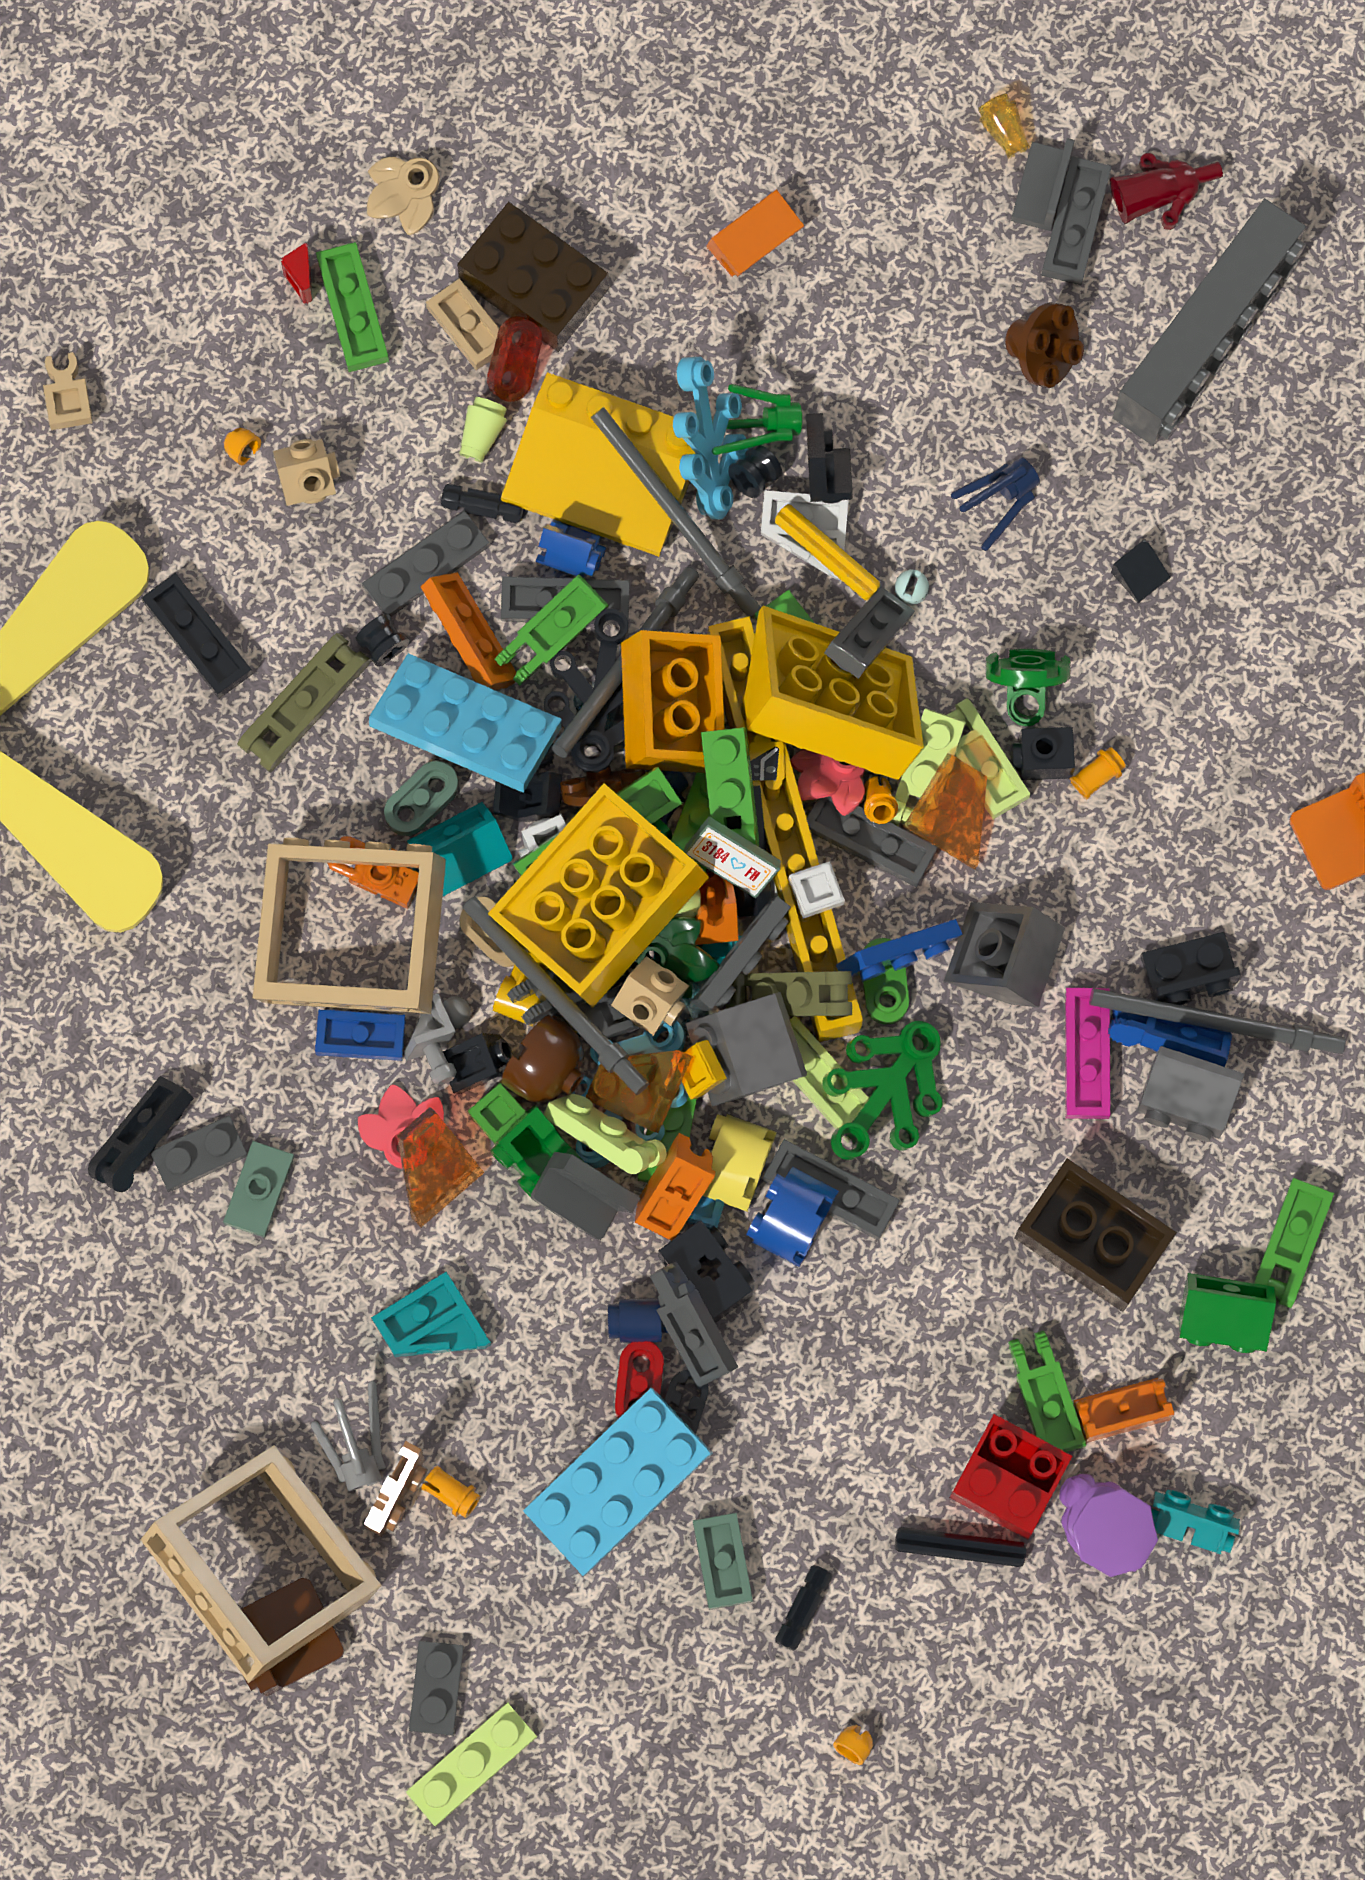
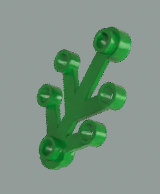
(889, 1085)

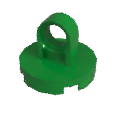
(1027, 674)

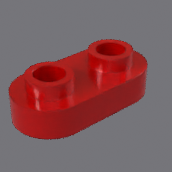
(632, 1383)

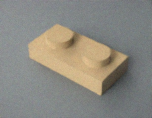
(465, 322)

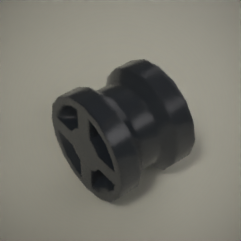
(754, 471)
(382, 639)

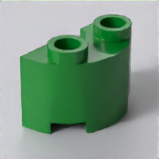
(529, 1147)

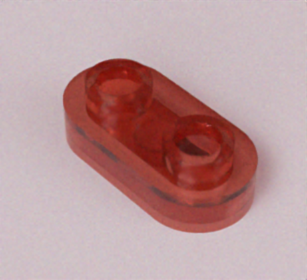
(517, 357)

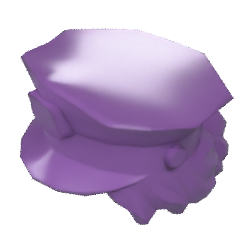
(1107, 1525)

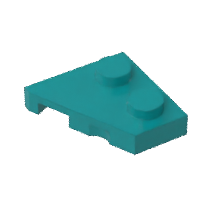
(431, 1321)

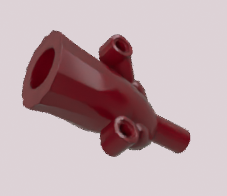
(1158, 186)

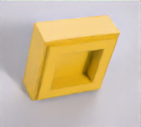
(703, 1070)

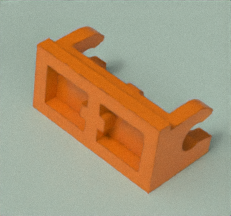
(754, 234)
(717, 911)
(674, 1189)
(1123, 1409)

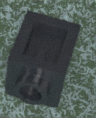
(478, 1061)

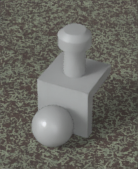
(435, 1032)

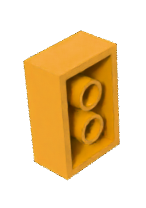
(670, 698)

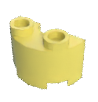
(737, 1159)

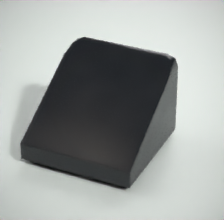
(1140, 571)

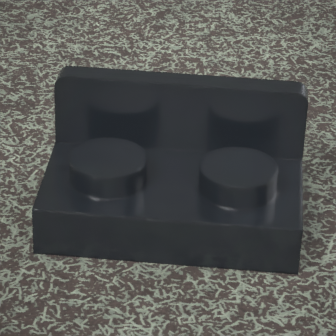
(828, 467)
(1190, 968)

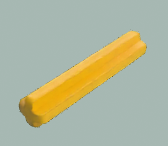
(827, 552)

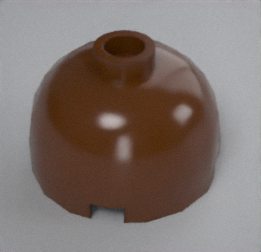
(546, 1063)

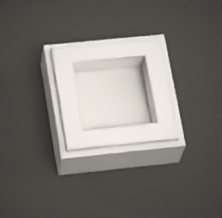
(816, 889)

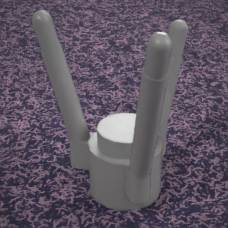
(358, 1465)

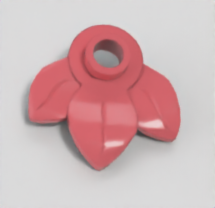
(827, 777)
(395, 1114)

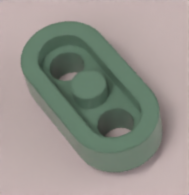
(420, 799)

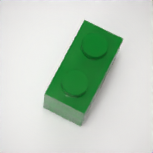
(1227, 1313)

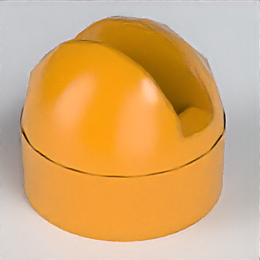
(236, 442)
(854, 1746)

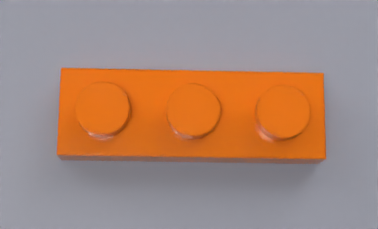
(468, 630)

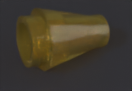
(1004, 124)

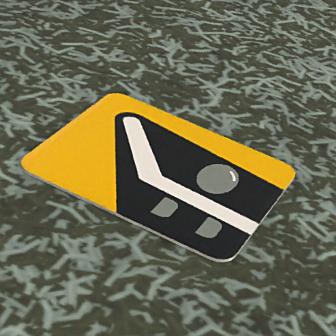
(767, 760)

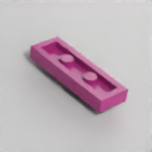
(1086, 1057)

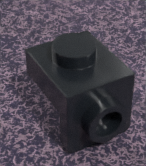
(538, 801)

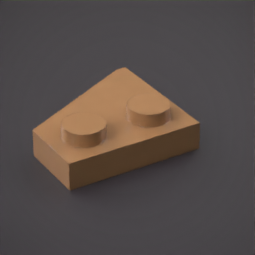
(407, 1475)

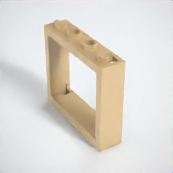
(425, 930)
(212, 1600)

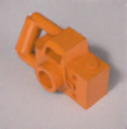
(392, 882)

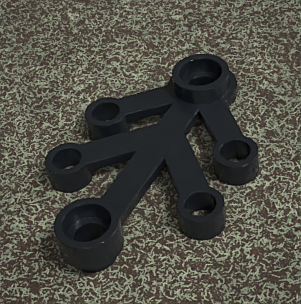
(595, 733)

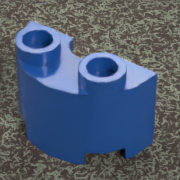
(570, 549)
(793, 1216)

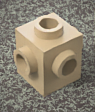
(306, 471)
(651, 996)

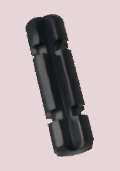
(479, 503)
(803, 1607)

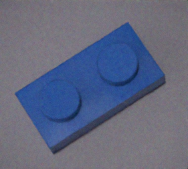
(360, 1035)

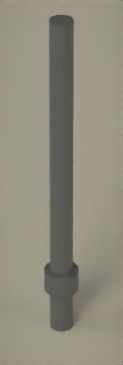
(727, 577)
(667, 606)
(1298, 1037)
(611, 1055)

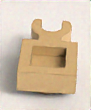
(67, 398)

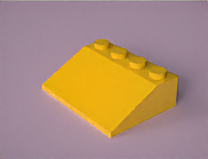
(580, 479)
(818, 707)
(598, 895)

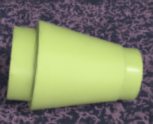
(481, 428)

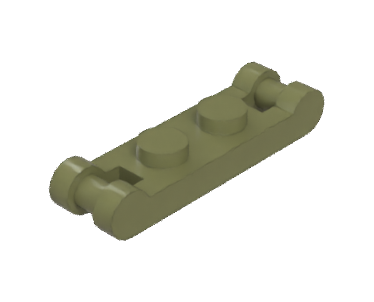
(303, 701)
(801, 991)

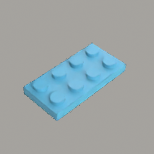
(465, 722)
(617, 1482)

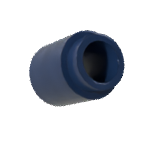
(635, 1320)

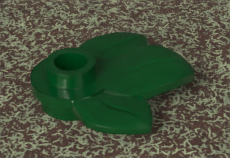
(680, 954)

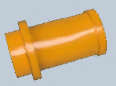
(1098, 772)
(880, 803)
(451, 1492)

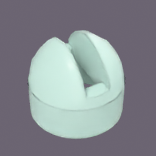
(920, 590)

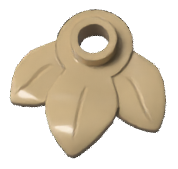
(398, 195)

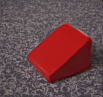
(297, 271)

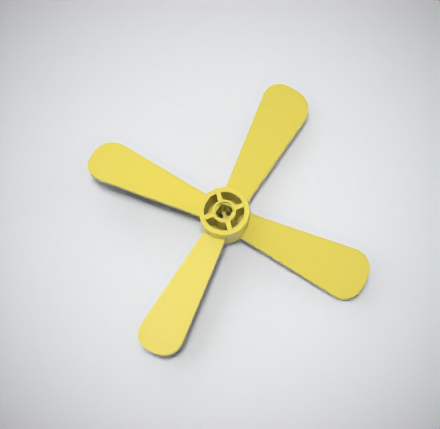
(73, 599)

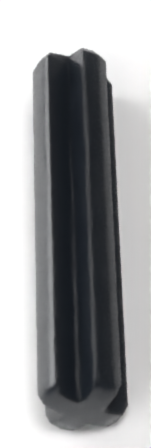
(960, 1546)

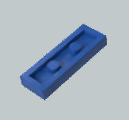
(901, 951)

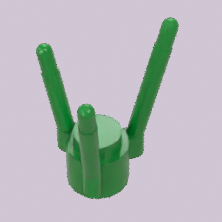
(780, 419)

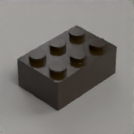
(533, 275)
(1095, 1235)

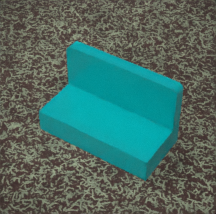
(469, 844)

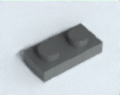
(198, 1153)
(436, 1688)

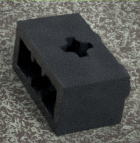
(708, 1245)

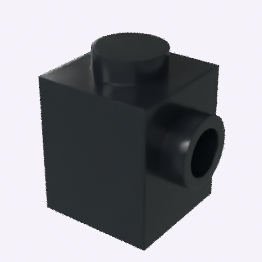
(1044, 753)

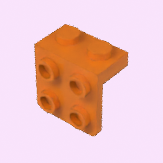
(1334, 835)

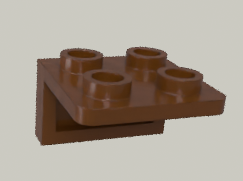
(278, 1615)

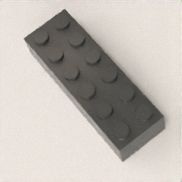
(1210, 323)

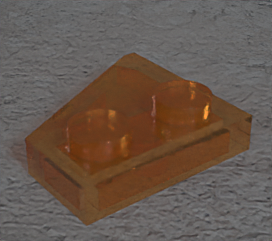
(952, 811)
(649, 1108)
(433, 1166)

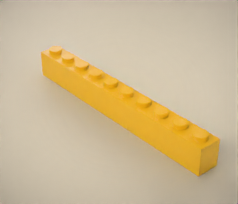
(787, 835)

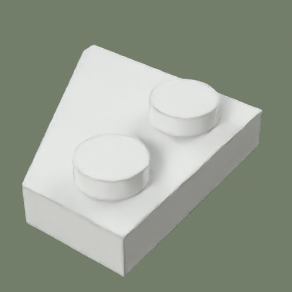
(827, 517)

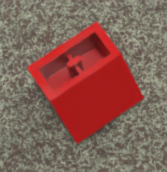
(1011, 1476)

